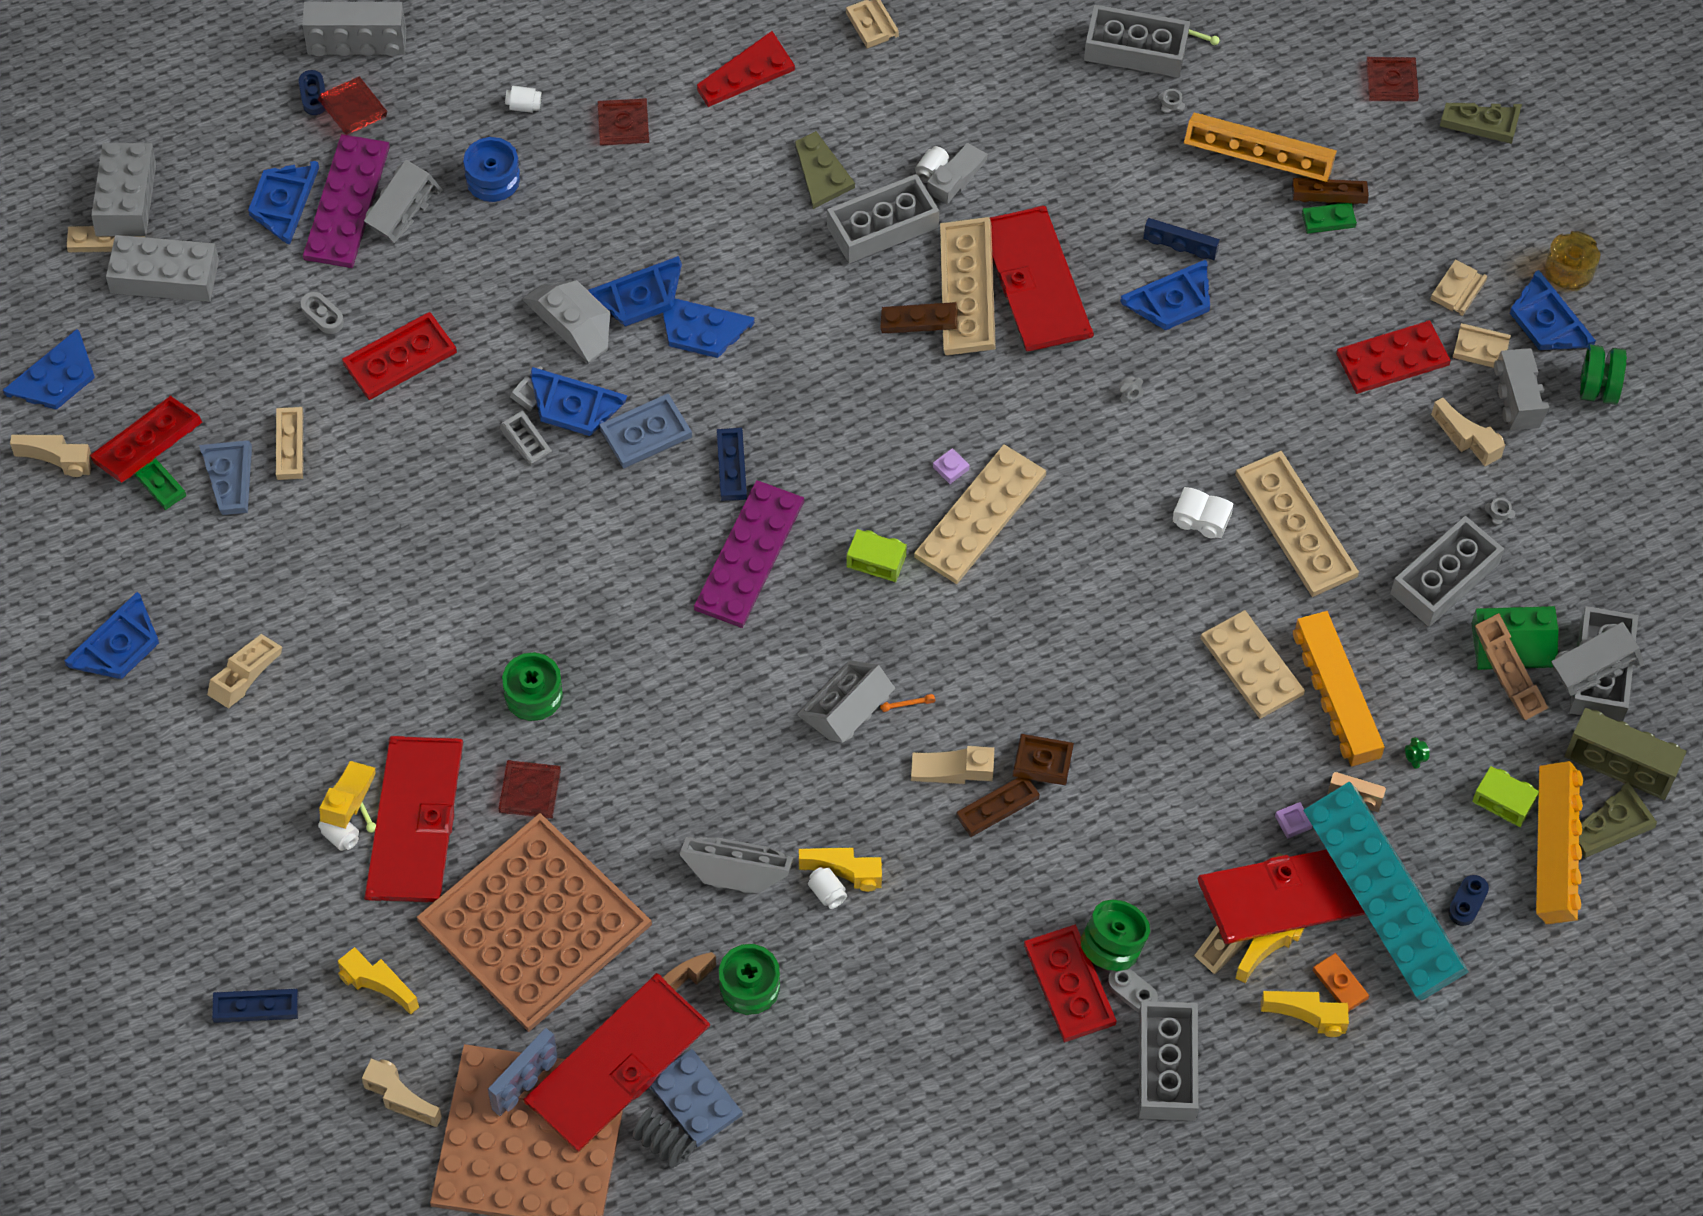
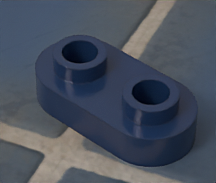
(311, 94)
(1468, 898)

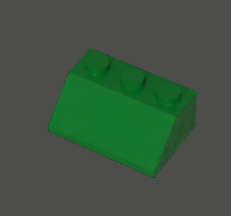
(1531, 631)

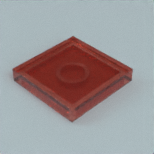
(1392, 79)
(352, 105)
(623, 121)
(529, 789)

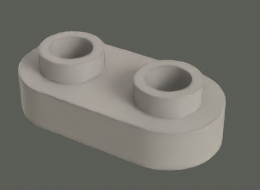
(323, 314)
(1131, 989)

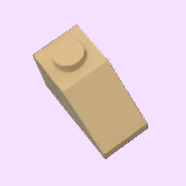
(1216, 953)

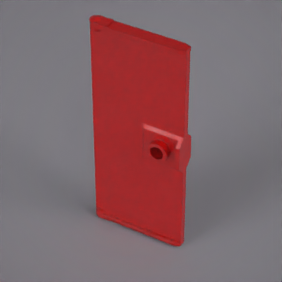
(1037, 280)
(414, 819)
(1278, 896)
(617, 1062)

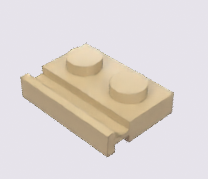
(872, 22)
(1458, 287)
(1480, 345)

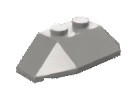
(573, 316)
(735, 863)

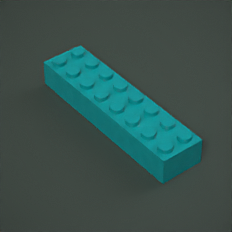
(1385, 891)

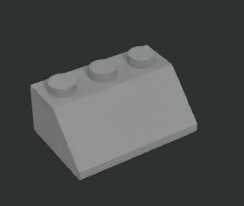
(847, 700)

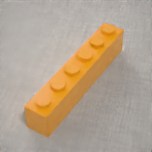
(1260, 147)
(1338, 689)
(1559, 843)

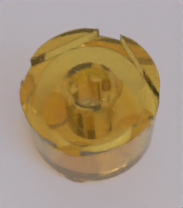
(1572, 260)

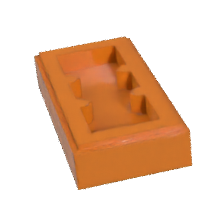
(1340, 982)

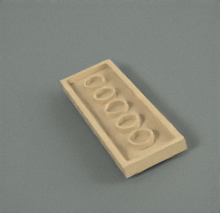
(969, 283)
(980, 514)
(1297, 523)

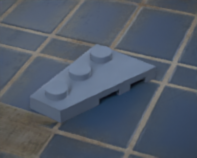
(230, 474)

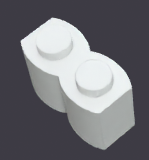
(1202, 513)

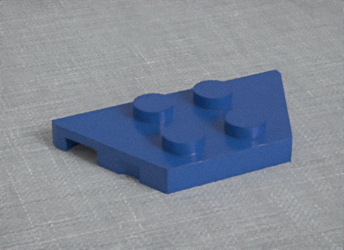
(282, 198)
(641, 293)
(1172, 298)
(1548, 318)
(703, 328)
(55, 375)
(573, 402)
(117, 643)

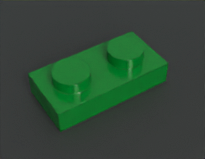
(1329, 218)
(160, 484)

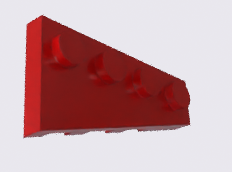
(749, 69)

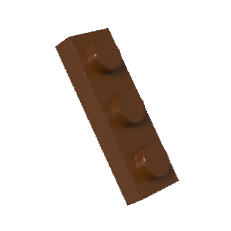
(1331, 191)
(919, 317)
(997, 805)

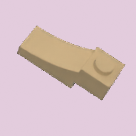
(1465, 434)
(72, 458)
(242, 670)
(954, 766)
(384, 1079)

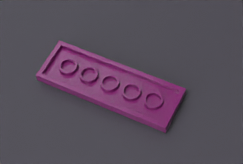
(345, 201)
(749, 554)

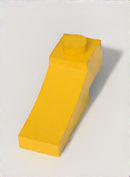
(346, 795)
(863, 871)
(1262, 947)
(379, 977)
(1327, 1017)

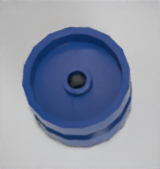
(491, 169)

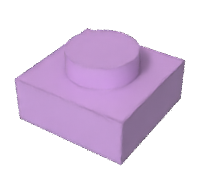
(951, 466)
(1293, 820)

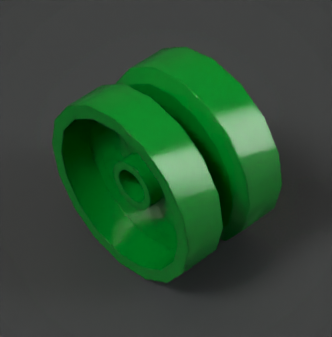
(1603, 374)
(532, 686)
(1115, 935)
(749, 979)

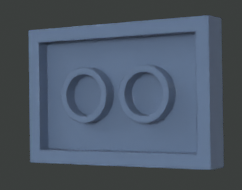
(645, 430)
(523, 1072)
(695, 1098)

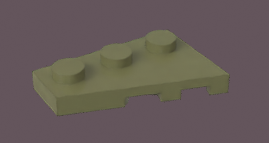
(1488, 122)
(822, 170)
(1615, 822)

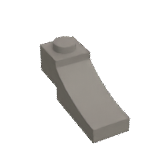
(956, 173)

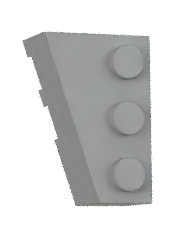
(401, 200)
(1520, 389)
(1597, 658)

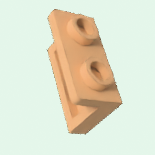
(1370, 792)

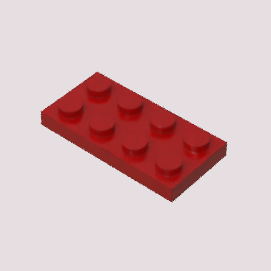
(399, 355)
(1393, 357)
(146, 439)
(1069, 983)

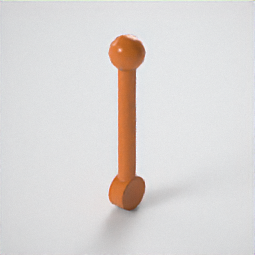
(927, 699)

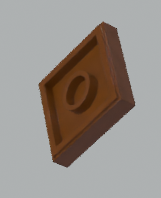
(1043, 759)

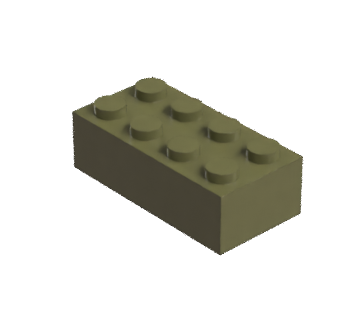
(1625, 753)

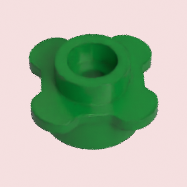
(1417, 752)

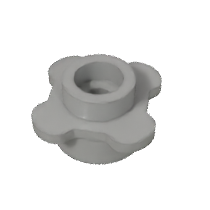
(1171, 95)
(1131, 388)
(1500, 504)

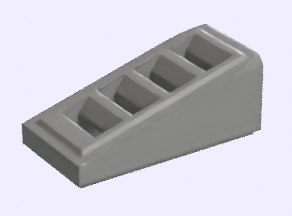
(513, 437)

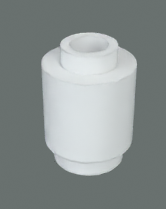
(523, 99)
(930, 162)
(340, 837)
(827, 887)

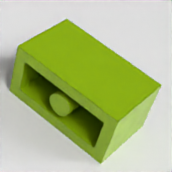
(876, 555)
(1505, 796)

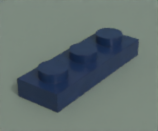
(1181, 239)
(731, 464)
(255, 1005)

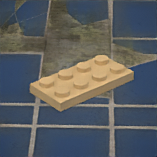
(1252, 664)

